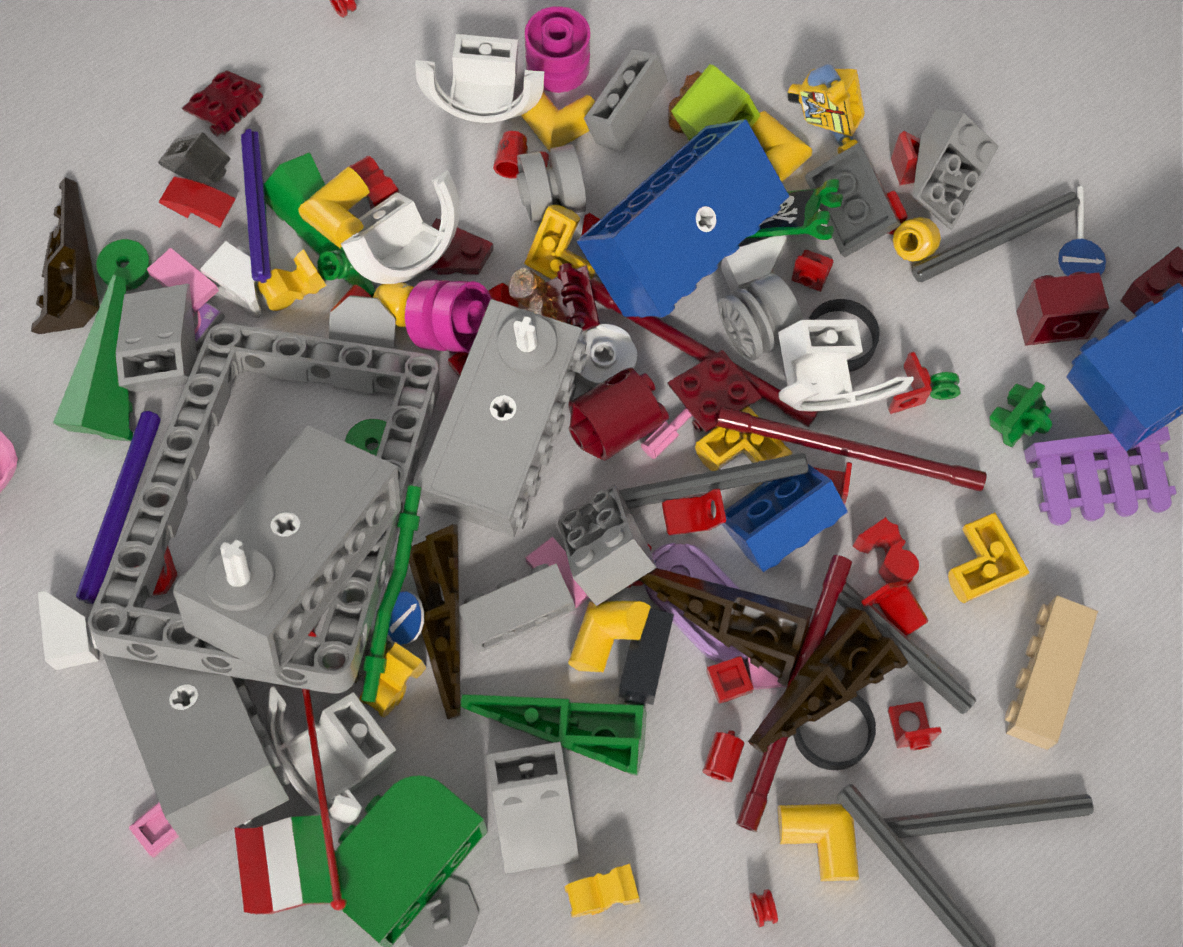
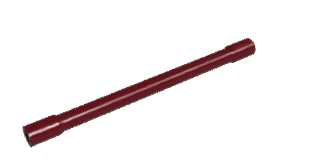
(701, 352)
(954, 474)
(756, 797)

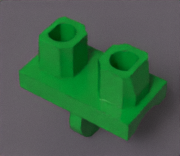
(1027, 417)

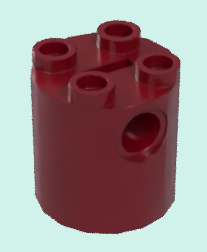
(615, 414)

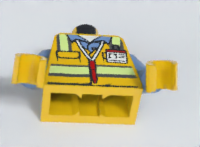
(831, 101)

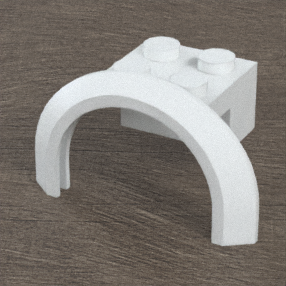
(482, 80)
(397, 241)
(818, 369)
(349, 748)

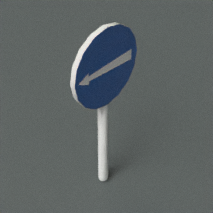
(1081, 253)
(406, 617)

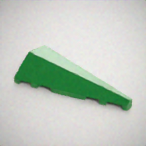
(286, 191)
(93, 396)
(597, 731)

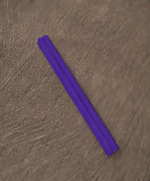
(255, 206)
(118, 507)

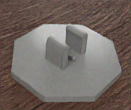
(363, 322)
(445, 919)

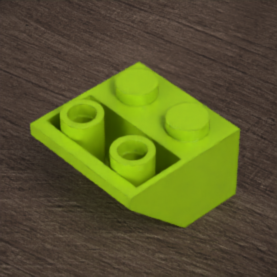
(713, 101)

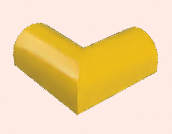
(557, 126)
(780, 145)
(329, 207)
(552, 242)
(724, 445)
(995, 564)
(600, 628)
(832, 831)

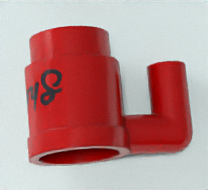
(509, 147)

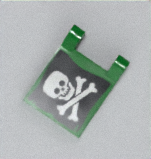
(801, 215)

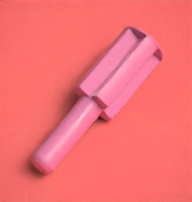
(664, 435)

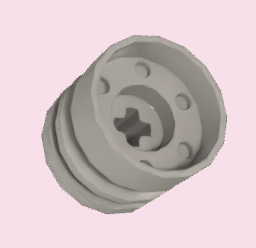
(758, 315)

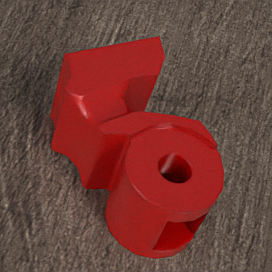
(375, 180)
(898, 563)

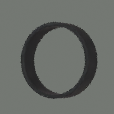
(861, 312)
(830, 765)

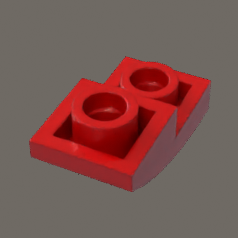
(190, 197)

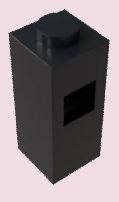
(645, 660)

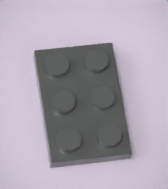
(865, 205)

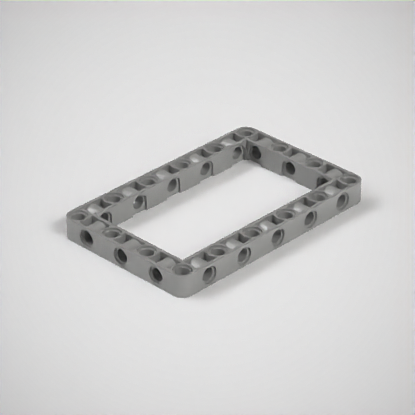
(158, 512)

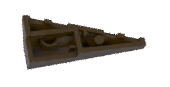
(67, 271)
(437, 583)
(754, 624)
(840, 666)

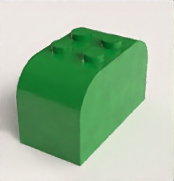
(403, 854)

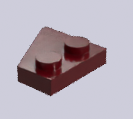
(464, 255)

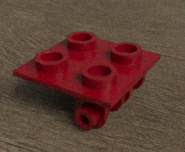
(223, 100)
(573, 297)
(713, 385)

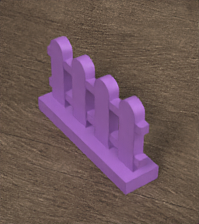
(1084, 468)

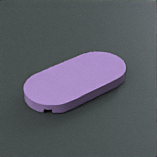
(694, 563)

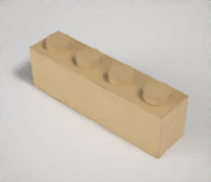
(1051, 672)

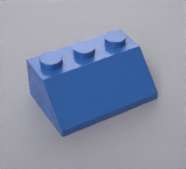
(783, 516)

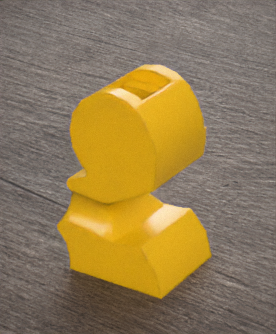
(288, 286)
(392, 685)
(600, 891)

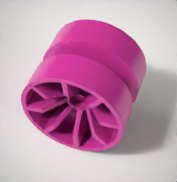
(560, 46)
(445, 314)

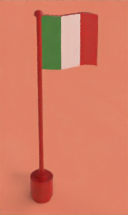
(291, 858)

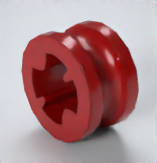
(343, 6)
(763, 908)

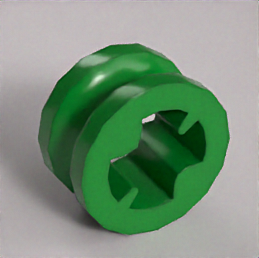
(325, 268)
(945, 385)

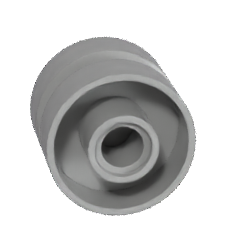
(542, 185)

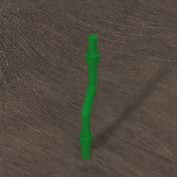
(375, 662)

